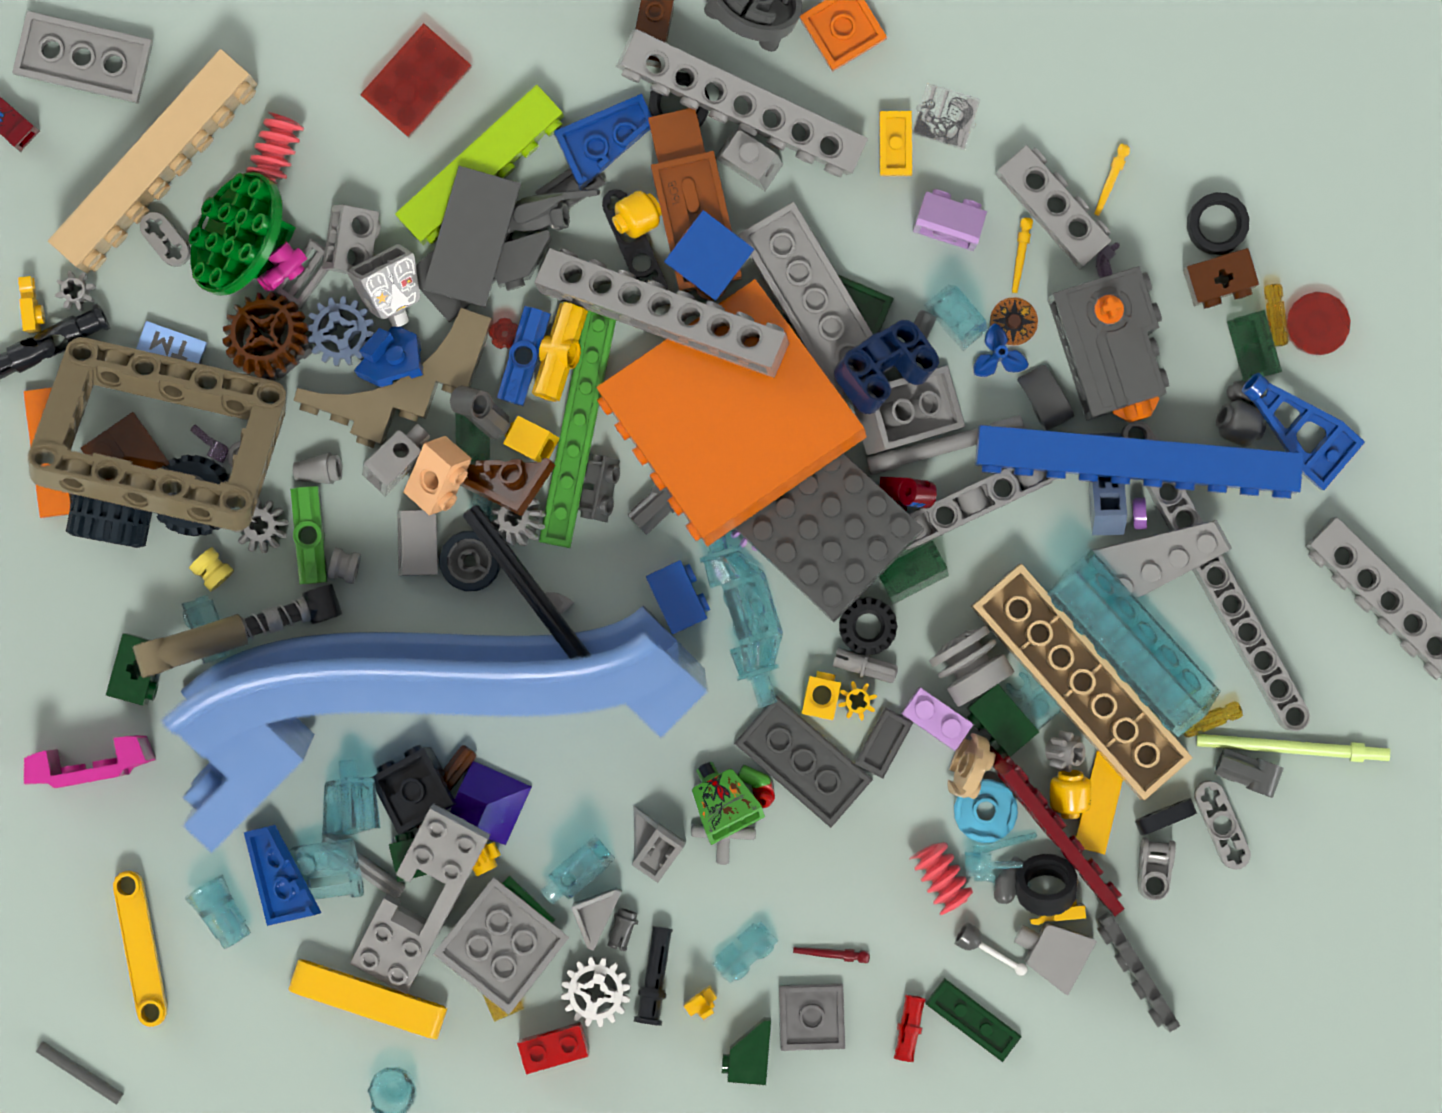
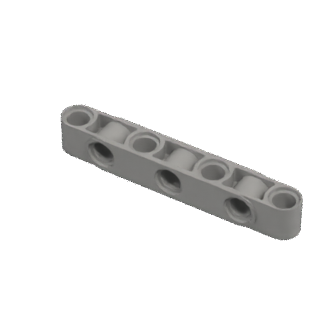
(975, 502)

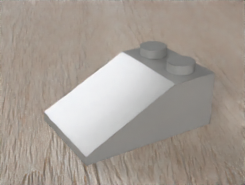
(912, 413)

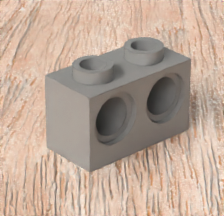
(343, 238)

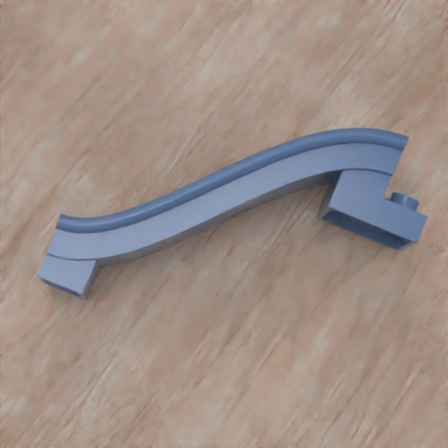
(249, 704)

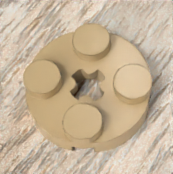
(969, 766)

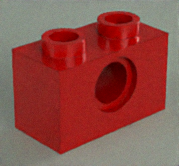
(553, 1048)

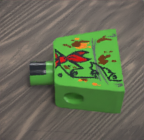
(724, 803)

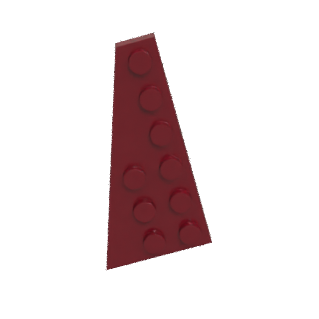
(1053, 827)

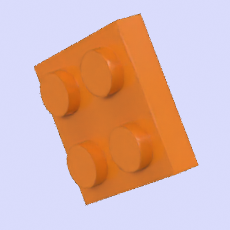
(842, 30)

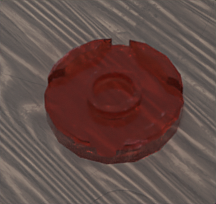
(1318, 323)

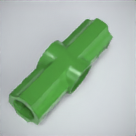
(307, 513)

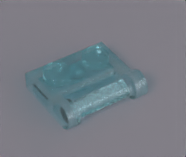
(330, 860)

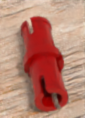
(909, 1028)

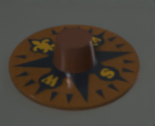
(1016, 318)

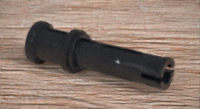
(652, 992)

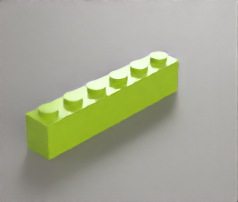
(491, 153)

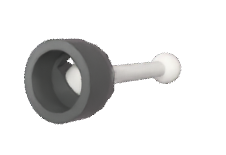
(971, 938)

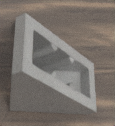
(654, 846)
(593, 915)

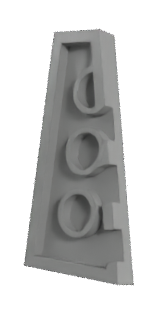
(1163, 557)

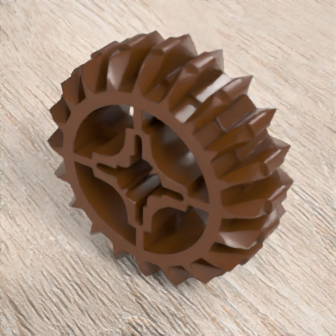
(257, 344)

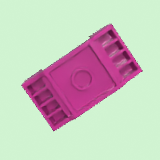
(46, 766)

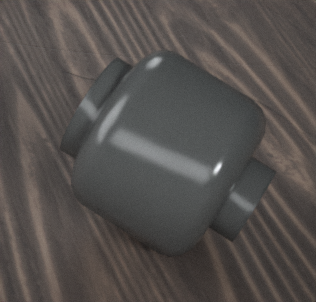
(1240, 423)

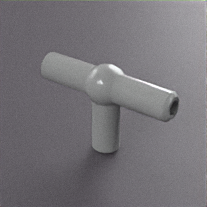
(723, 845)

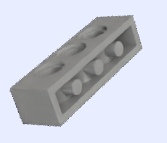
(1078, 249)

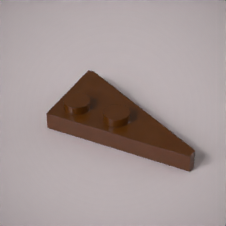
(509, 482)

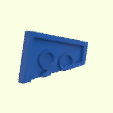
(602, 138)
(277, 877)

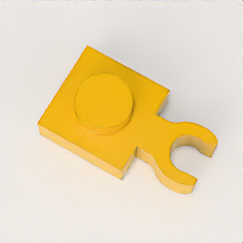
(31, 313)

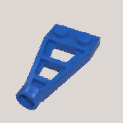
(1332, 451)

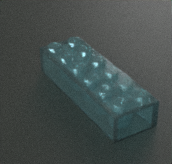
(1134, 643)

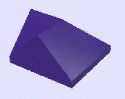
(490, 801)

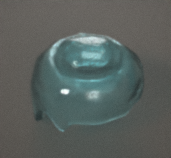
(392, 1091)

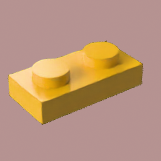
(895, 143)

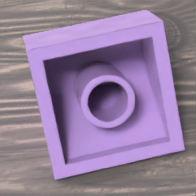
(950, 220)

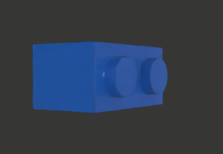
(677, 596)

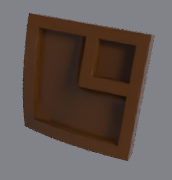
(128, 442)

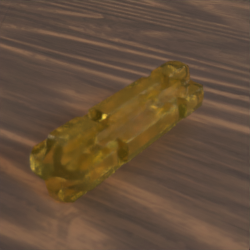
(1276, 314)
(1216, 718)

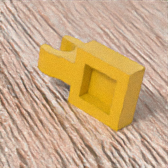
(1076, 911)
(701, 1003)

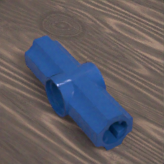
(519, 376)

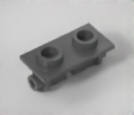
(598, 503)

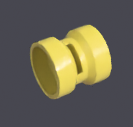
(211, 569)

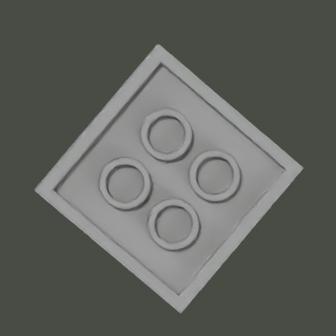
(500, 946)

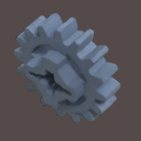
(336, 317)

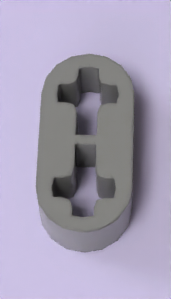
(159, 244)

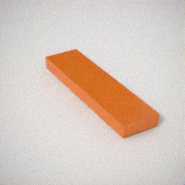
(50, 501)

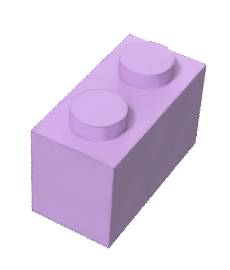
(937, 718)

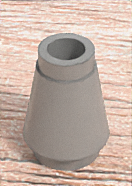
(319, 469)

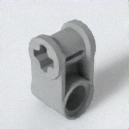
(1155, 866)

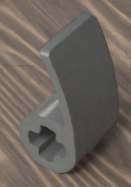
(1046, 397)

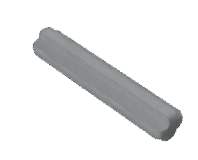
(375, 874)

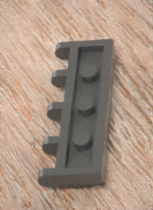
(1143, 983)

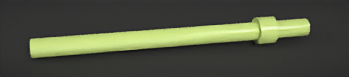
(1355, 751)

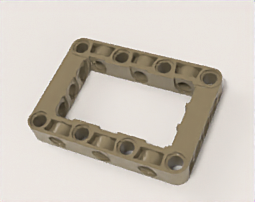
(168, 381)

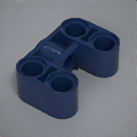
(878, 355)

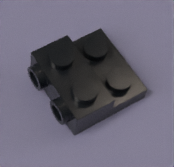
(412, 788)

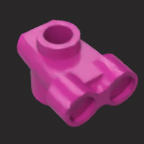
(286, 263)

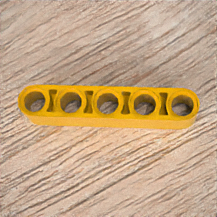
(367, 999)

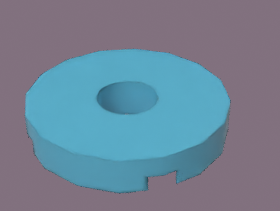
(987, 830)

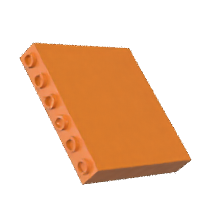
(725, 433)

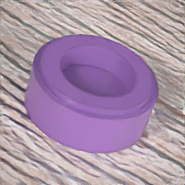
(1139, 513)

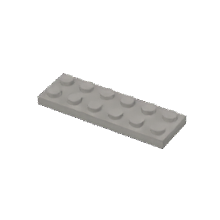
(807, 288)

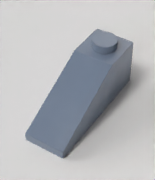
(1107, 504)

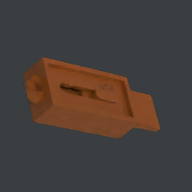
(685, 180)

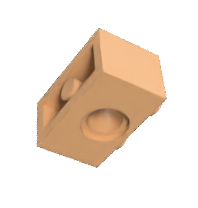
(437, 475)

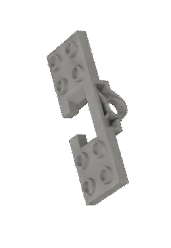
(399, 937)

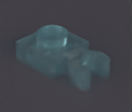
(1035, 704)

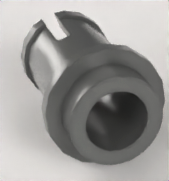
(622, 929)

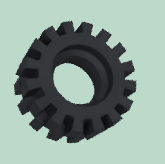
(888, 629)

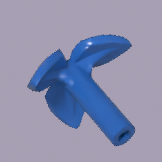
(996, 341)

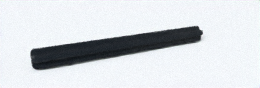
(525, 583)

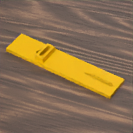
(1097, 822)

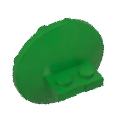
(239, 234)

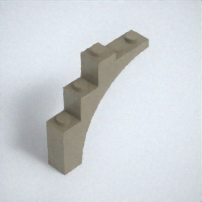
(373, 411)

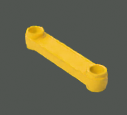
(140, 948)

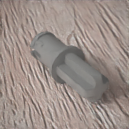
(865, 665)

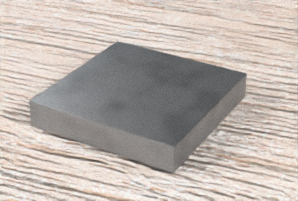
(811, 1017)

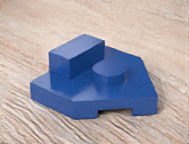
(390, 357)

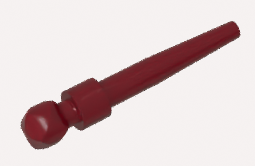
(848, 955)

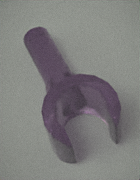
(217, 450)

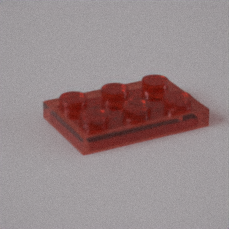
(416, 80)

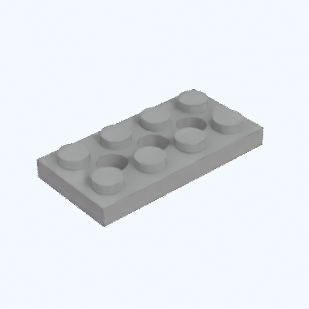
(72, 37)

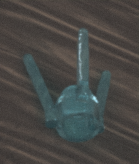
(980, 864)

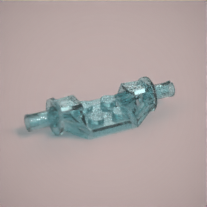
(752, 615)

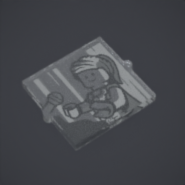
(945, 116)

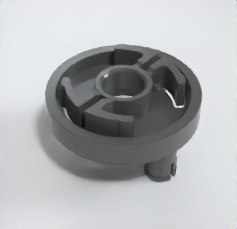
(757, 19)

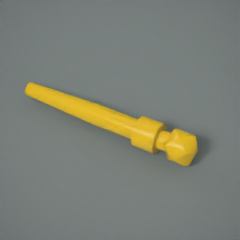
(1117, 165)
(1023, 238)

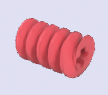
(276, 147)
(942, 876)

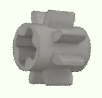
(67, 286)
(1065, 751)

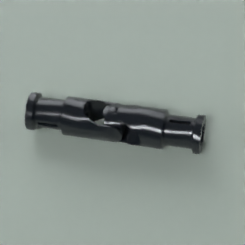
(33, 350)

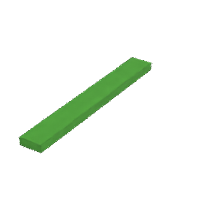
(577, 431)

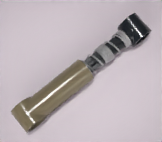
(233, 631)

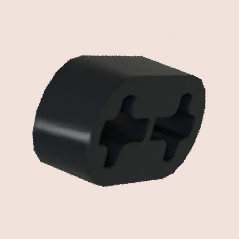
(1165, 816)

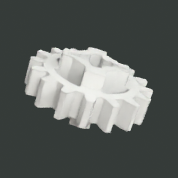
(614, 996)

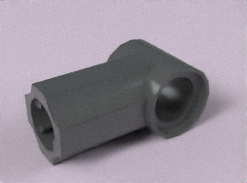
(480, 410)
(651, 510)
(1254, 774)

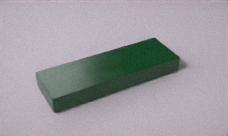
(973, 1019)

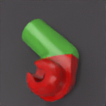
(760, 783)

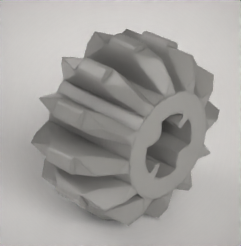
(273, 526)
(526, 527)

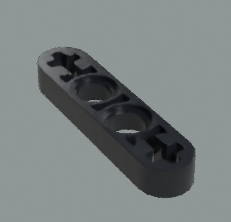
(634, 248)

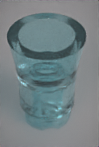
(219, 911)

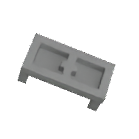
(416, 543)

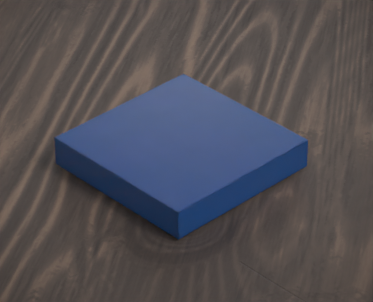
(709, 255)

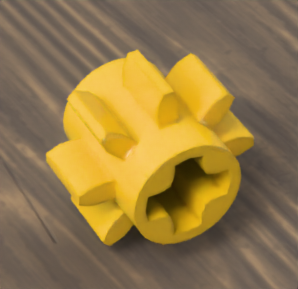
(866, 698)
(486, 859)

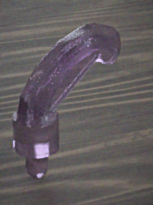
(1102, 260)

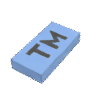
(171, 343)

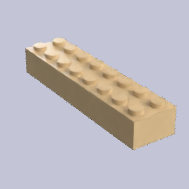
(154, 162)
(1081, 682)

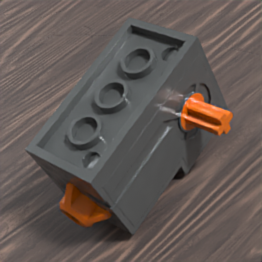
(1108, 344)

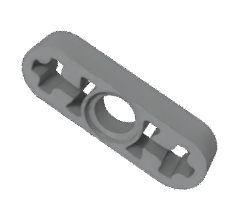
(1223, 850)

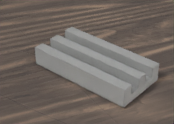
(303, 277)

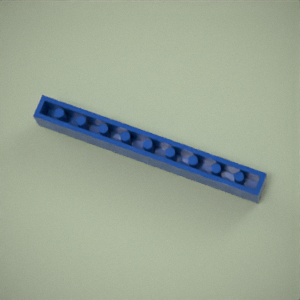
(1139, 460)

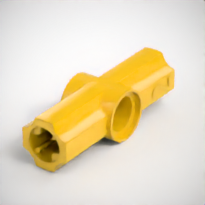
(559, 352)

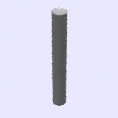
(79, 1073)

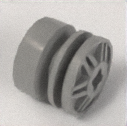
(971, 665)

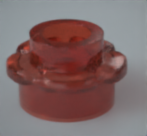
(496, 330)

